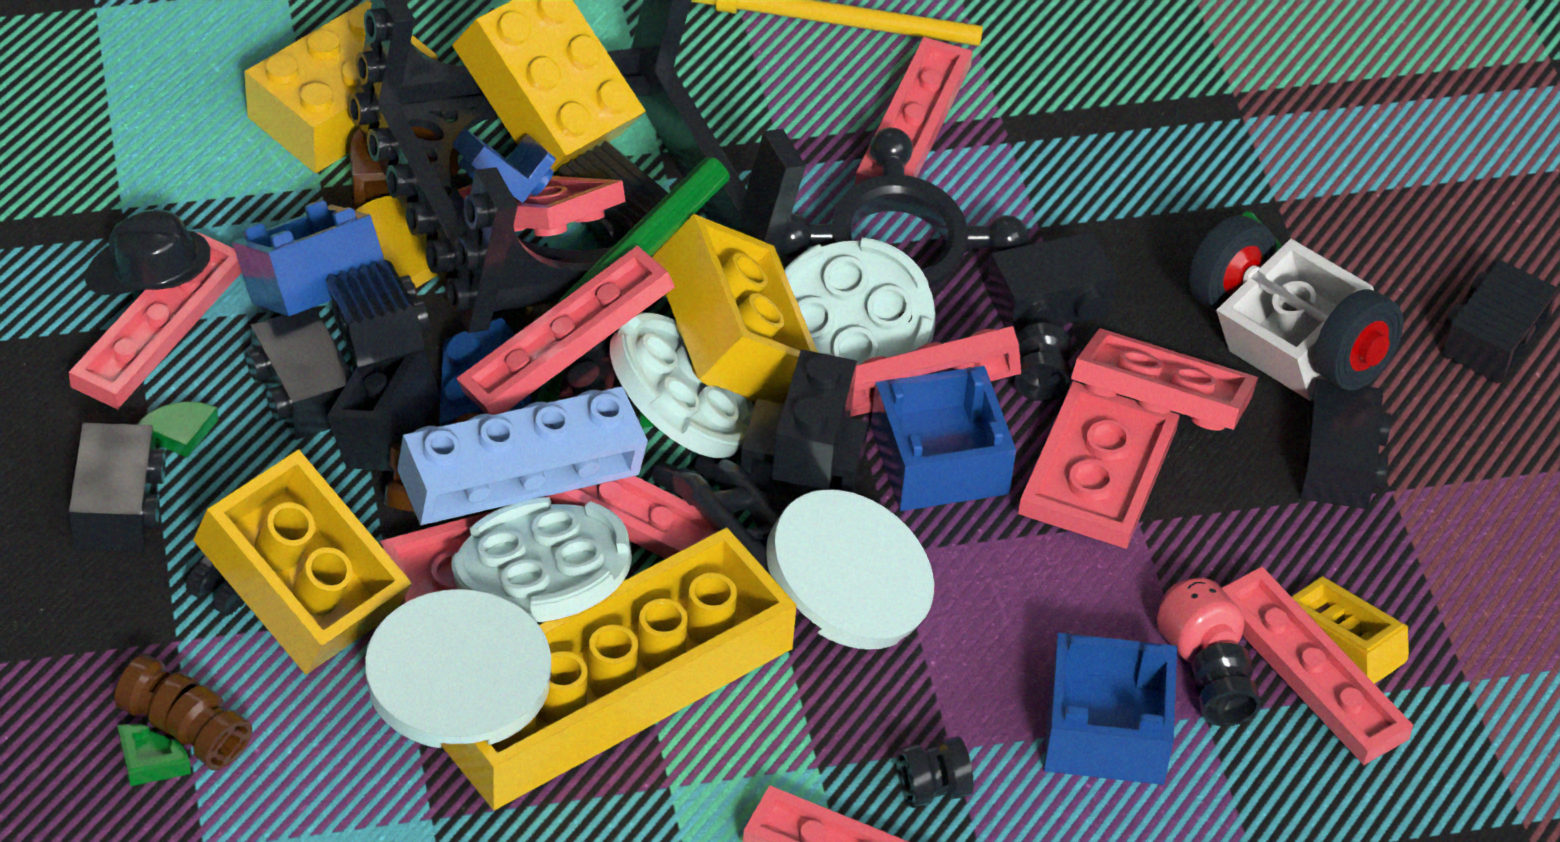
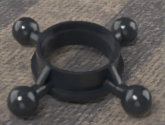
(907, 194)

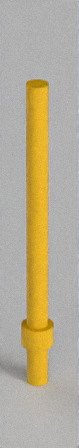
(858, 17)

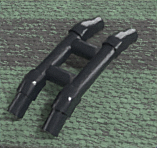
(717, 506)

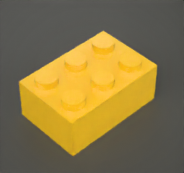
(548, 76)
(306, 90)
(734, 309)
(301, 561)

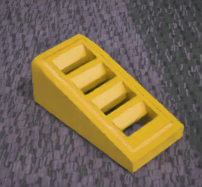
(1383, 640)

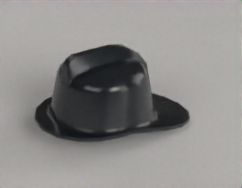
(148, 254)

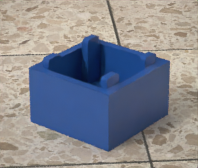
(292, 261)
(942, 438)
(1111, 708)

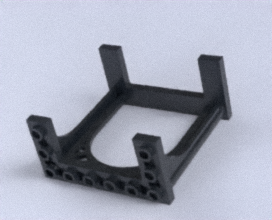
(474, 238)

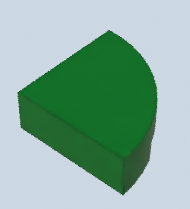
(181, 425)
(150, 755)

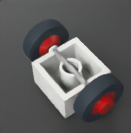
(1293, 309)

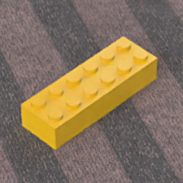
(638, 660)

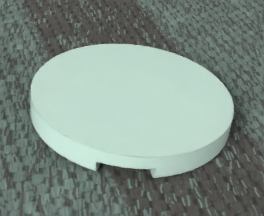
(855, 299)
(660, 381)
(546, 556)
(851, 568)
(458, 668)

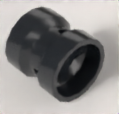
(1043, 362)
(1227, 691)
(935, 771)

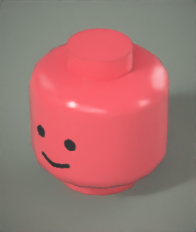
(1198, 616)

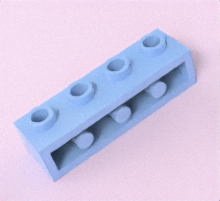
(521, 454)

